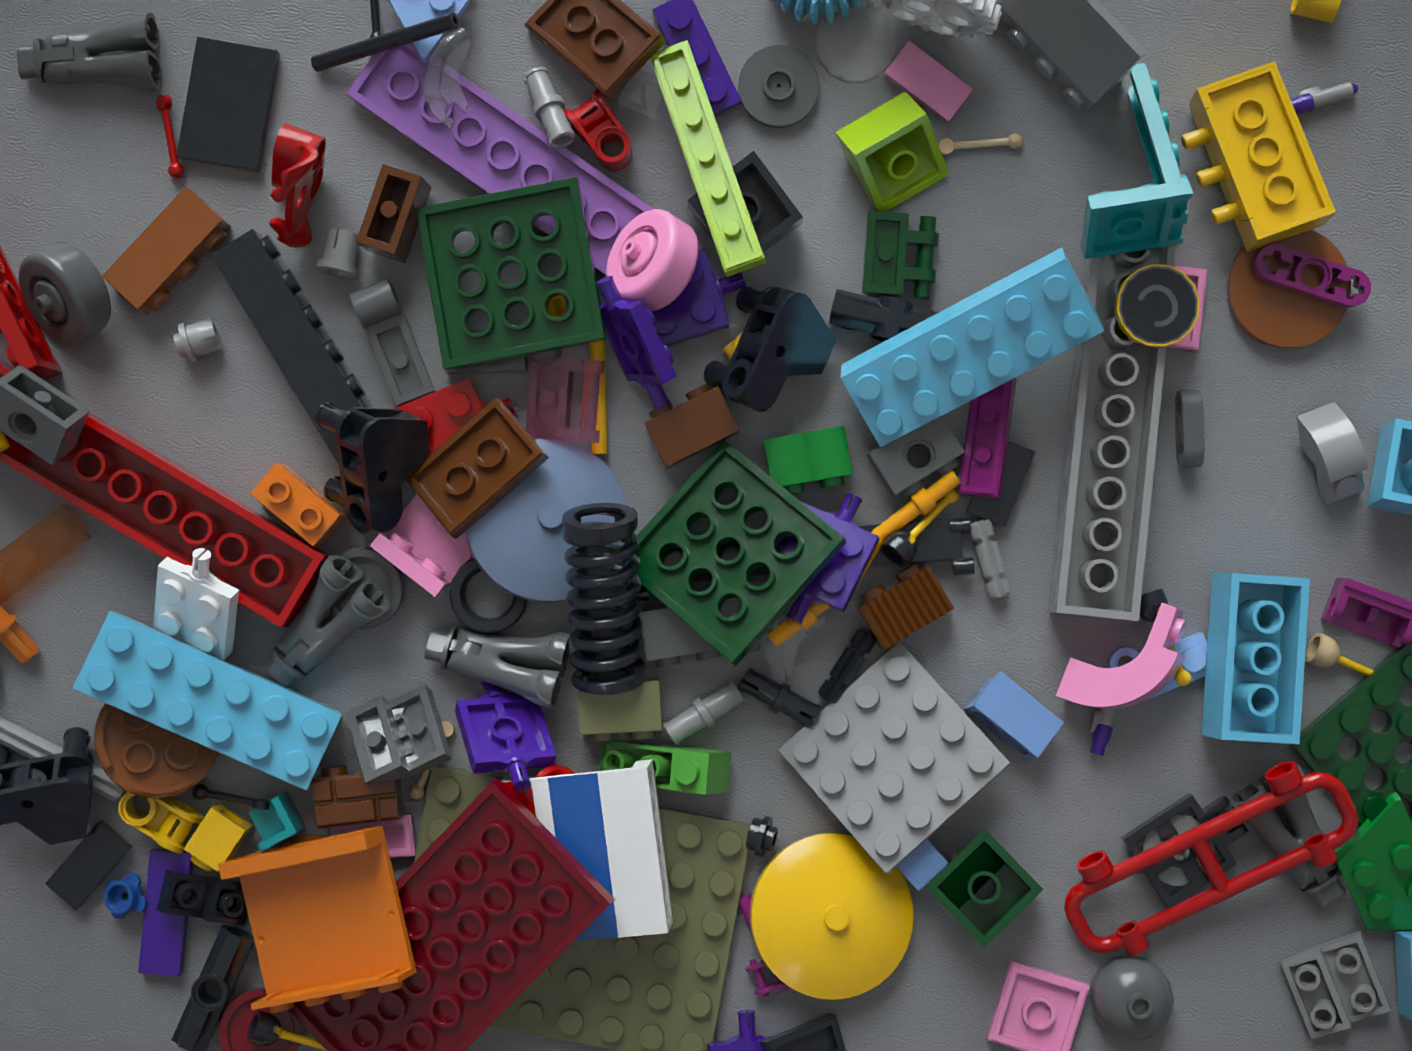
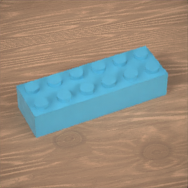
(971, 347)
(207, 700)

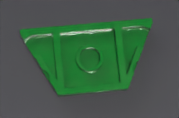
(1379, 868)

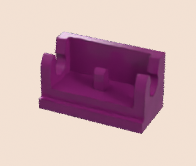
(1369, 612)

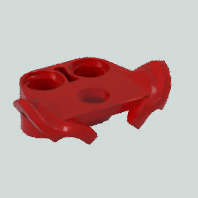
(297, 177)

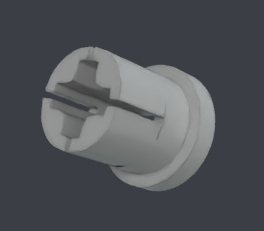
(339, 254)

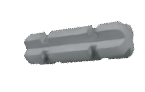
(989, 559)

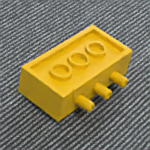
(1258, 158)

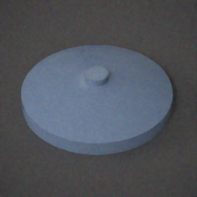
(522, 536)

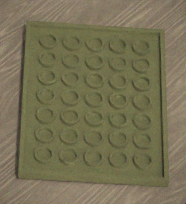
(632, 989)

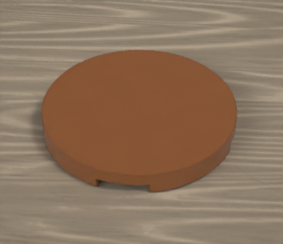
(1279, 315)
(148, 757)

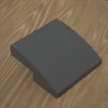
(398, 736)

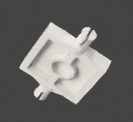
(196, 605)

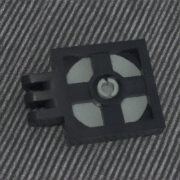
(1182, 873)

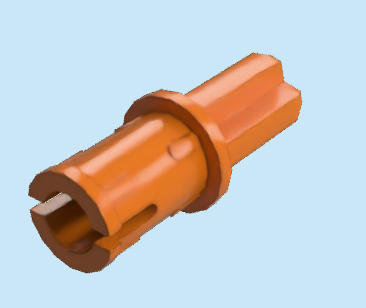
(15, 638)

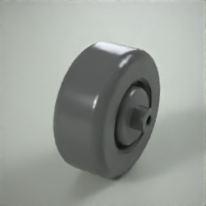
(64, 292)

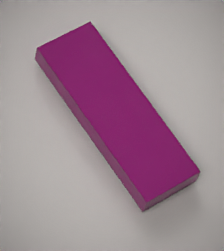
(987, 442)

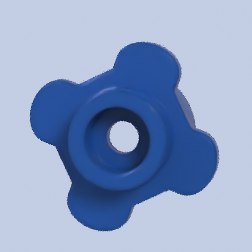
(115, 896)

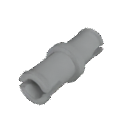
(549, 107)
(703, 713)

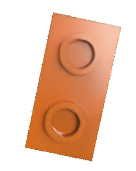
(298, 504)

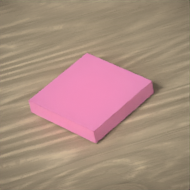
(1037, 1009)

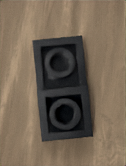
(202, 898)

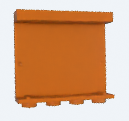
(324, 918)

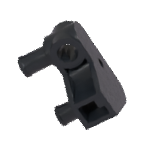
(791, 344)
(389, 449)
(55, 807)

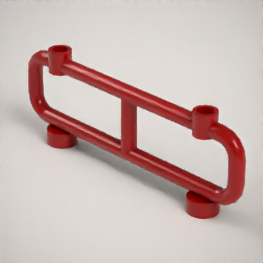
(1285, 785)

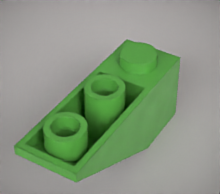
(675, 768)

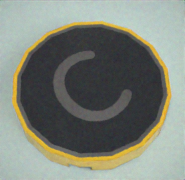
(1157, 305)

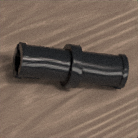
(779, 697)

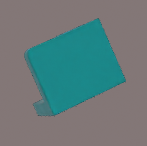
(278, 822)

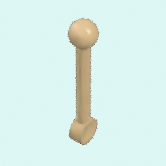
(947, 145)
(417, 791)

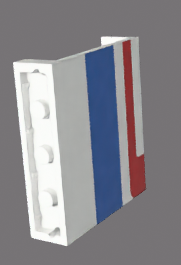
(616, 834)

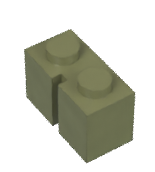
(631, 712)

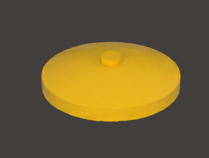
(830, 917)

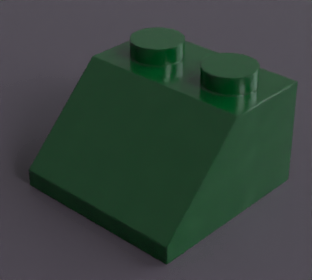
(984, 888)

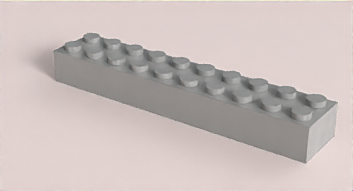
(1108, 455)

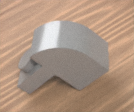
(1335, 450)

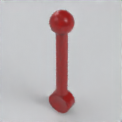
(164, 104)

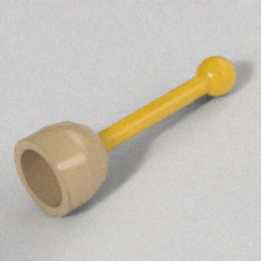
(1325, 653)

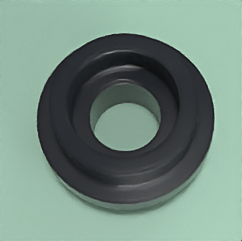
(761, 836)

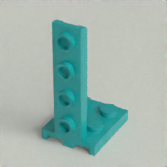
(1147, 214)

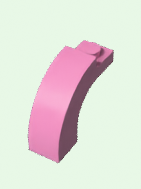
(1135, 680)

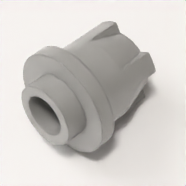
(197, 339)

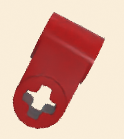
(597, 126)

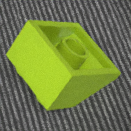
(893, 152)

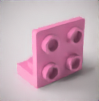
(423, 548)

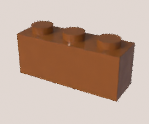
(167, 252)

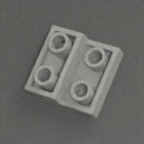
(1336, 984)

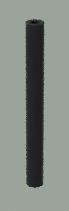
(385, 42)

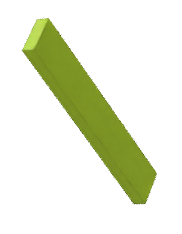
(707, 159)

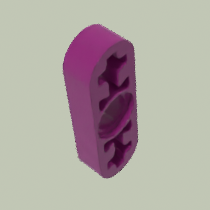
(1336, 295)

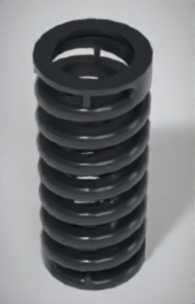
(599, 599)

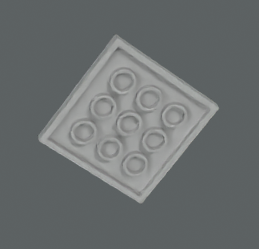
(894, 758)

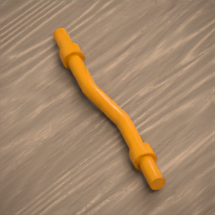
(921, 501)

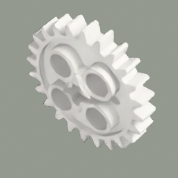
(946, 16)

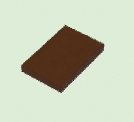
(597, 39)
(476, 468)

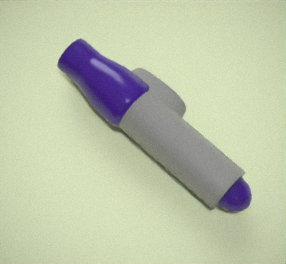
(1315, 97)
(1102, 729)

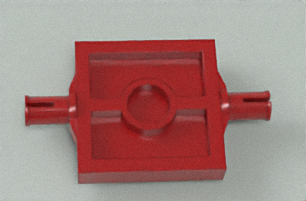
(448, 410)

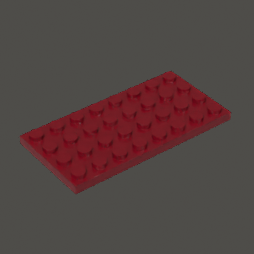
(482, 924)

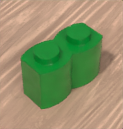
(808, 459)

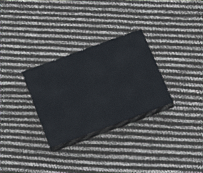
(228, 104)

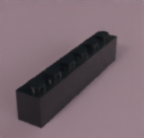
(288, 327)

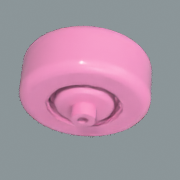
(653, 258)

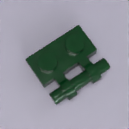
(886, 254)

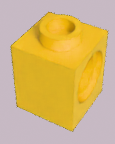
(217, 837)

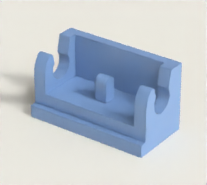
(1014, 716)

